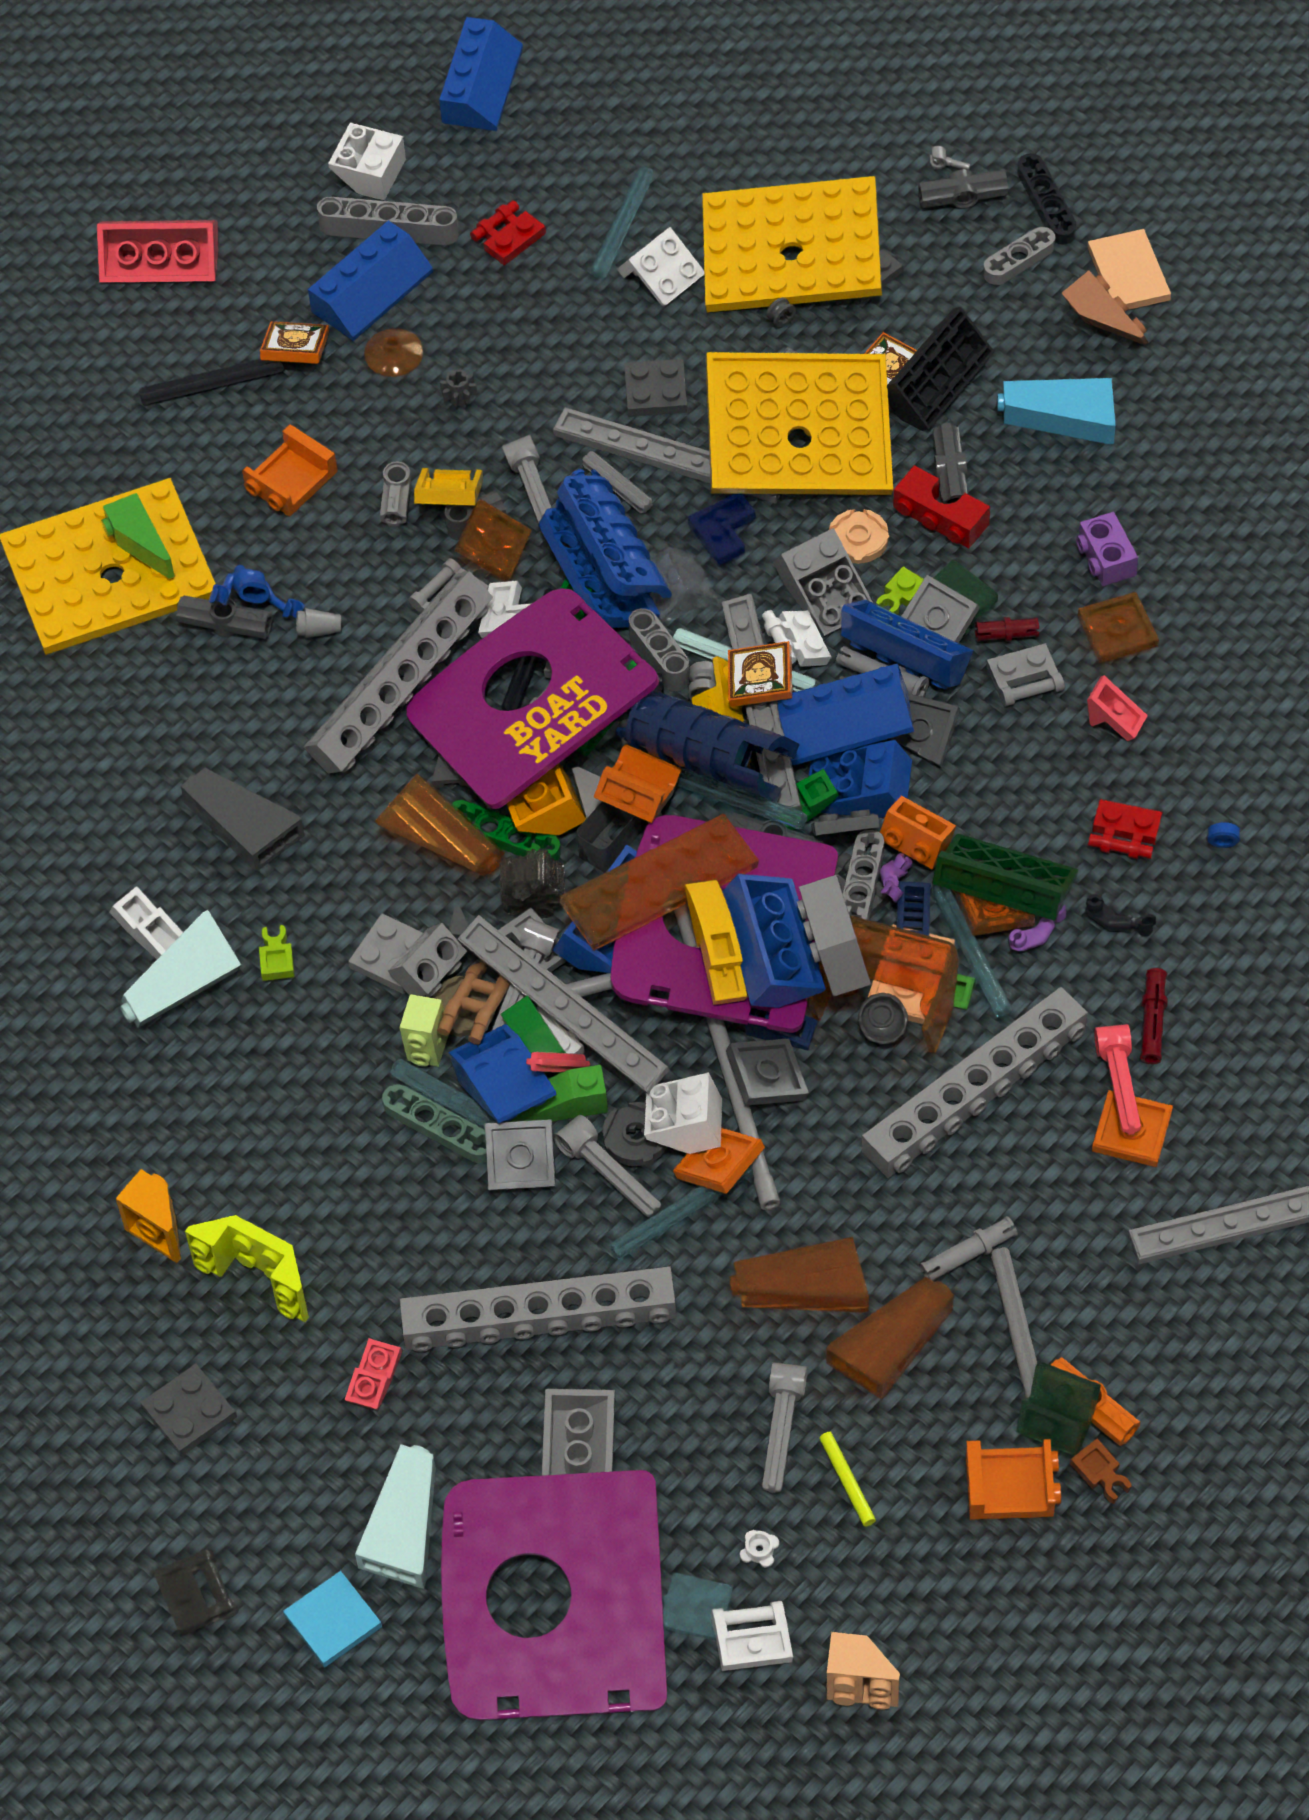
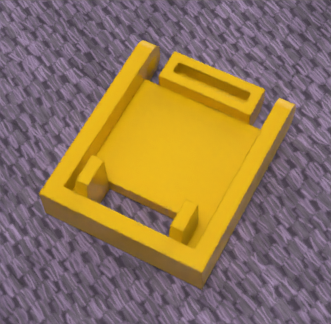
(448, 487)

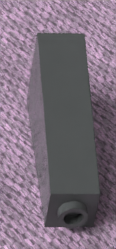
(241, 818)

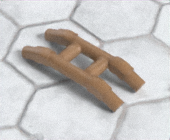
(484, 1010)

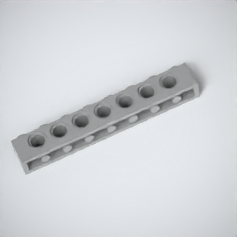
(326, 743)
(1030, 1029)
(548, 1295)

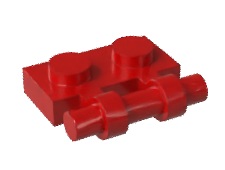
(513, 238)
(1128, 823)

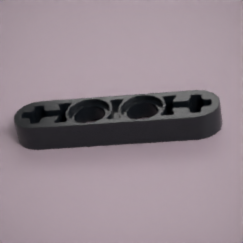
(1043, 199)

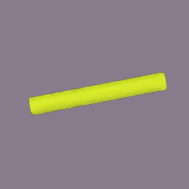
(847, 1479)

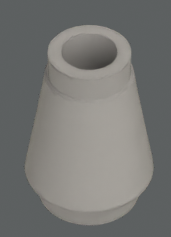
(317, 623)

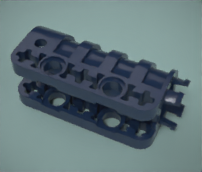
(704, 741)

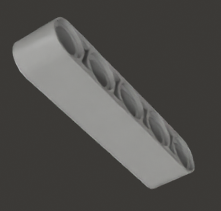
(363, 217)

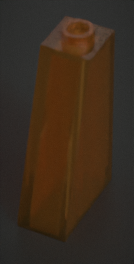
(433, 822)
(804, 1279)
(891, 1338)

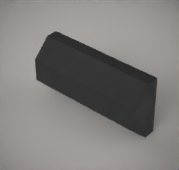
(938, 370)

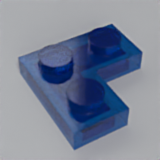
(717, 524)

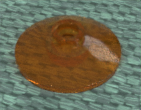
(393, 352)

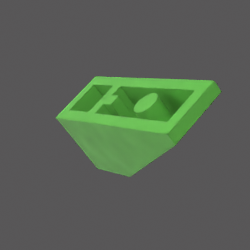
(136, 534)
(578, 1093)

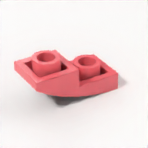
(374, 1374)

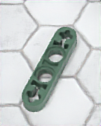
(434, 1128)

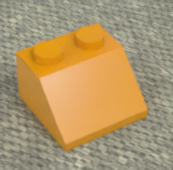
(547, 805)
(149, 1213)

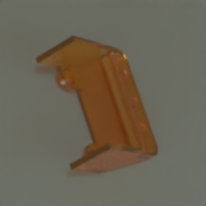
(907, 962)

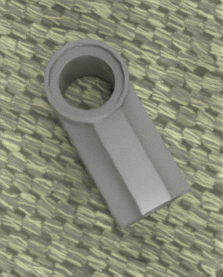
(395, 494)

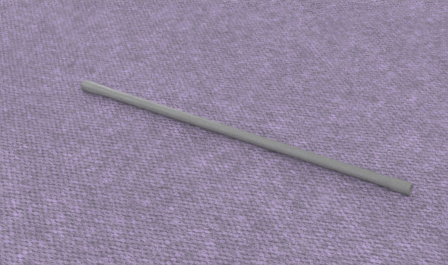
(763, 1180)

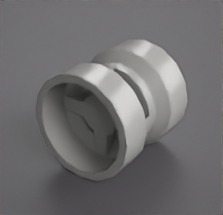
(701, 677)

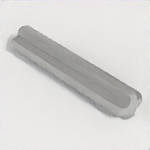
(619, 483)

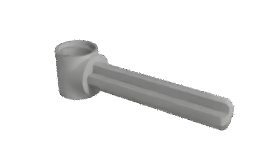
(523, 459)
(538, 943)
(579, 1140)
(786, 1386)

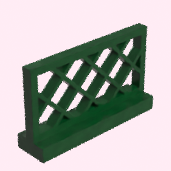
(1010, 888)

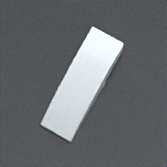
(145, 922)

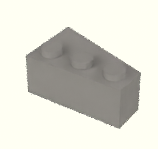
(833, 935)

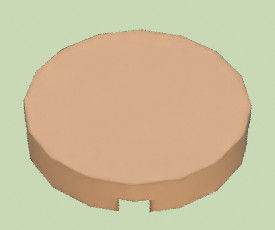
(861, 534)

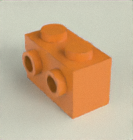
(916, 831)

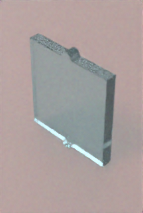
(690, 1605)

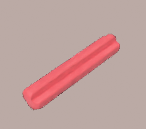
(556, 1061)

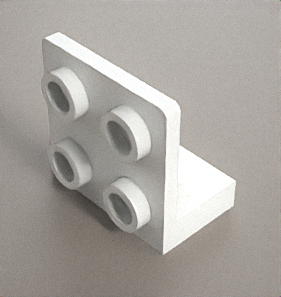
(664, 267)

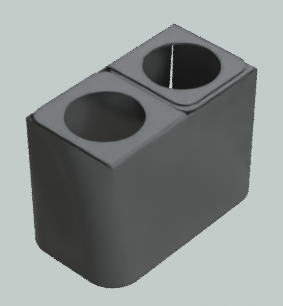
(600, 822)

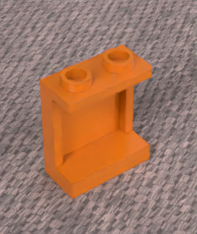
(291, 472)
(638, 783)
(1011, 1481)

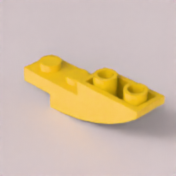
(718, 941)

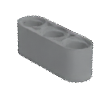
(659, 649)

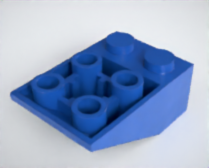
(866, 777)
(498, 1074)

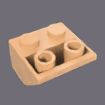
(860, 1673)

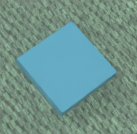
(332, 1619)

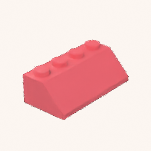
(157, 251)

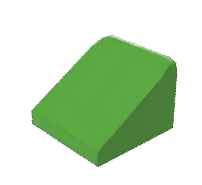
(964, 990)

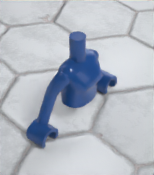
(252, 588)

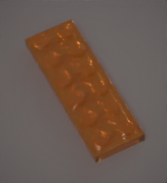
(656, 881)

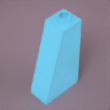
(1061, 407)

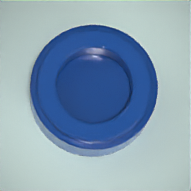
(1223, 835)

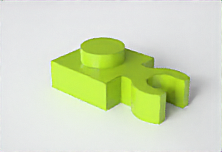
(900, 590)
(276, 956)

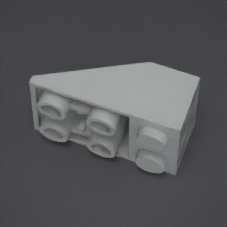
(821, 579)

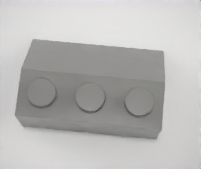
(578, 1431)

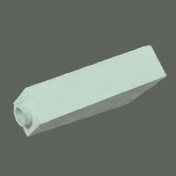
(184, 970)
(400, 1524)

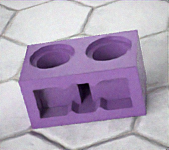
(1107, 549)

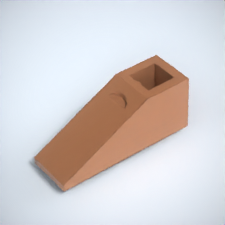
(1097, 307)

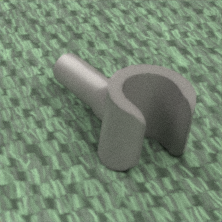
(939, 160)

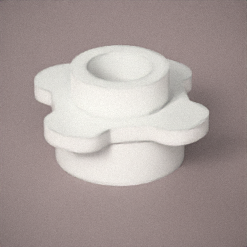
(763, 1539)

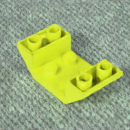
(222, 1240)

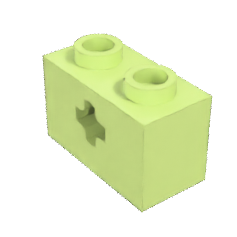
(419, 1031)

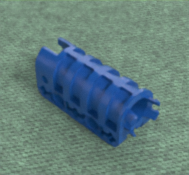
(602, 549)

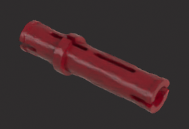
(1153, 1015)

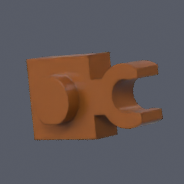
(1098, 1467)

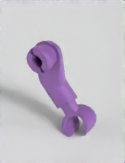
(892, 872)
(1036, 936)

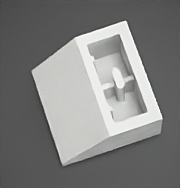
(368, 160)
(685, 1114)

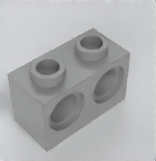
(425, 958)

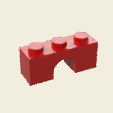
(959, 521)

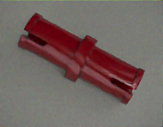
(1006, 629)

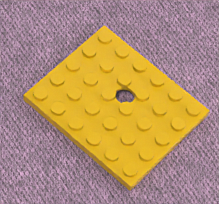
(826, 219)
(832, 397)
(62, 564)

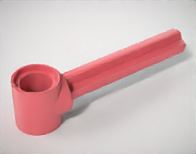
(1114, 1047)

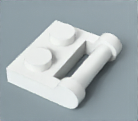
(754, 1645)

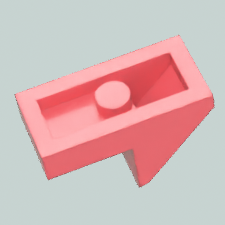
(1112, 706)

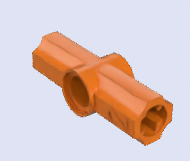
(1108, 1414)

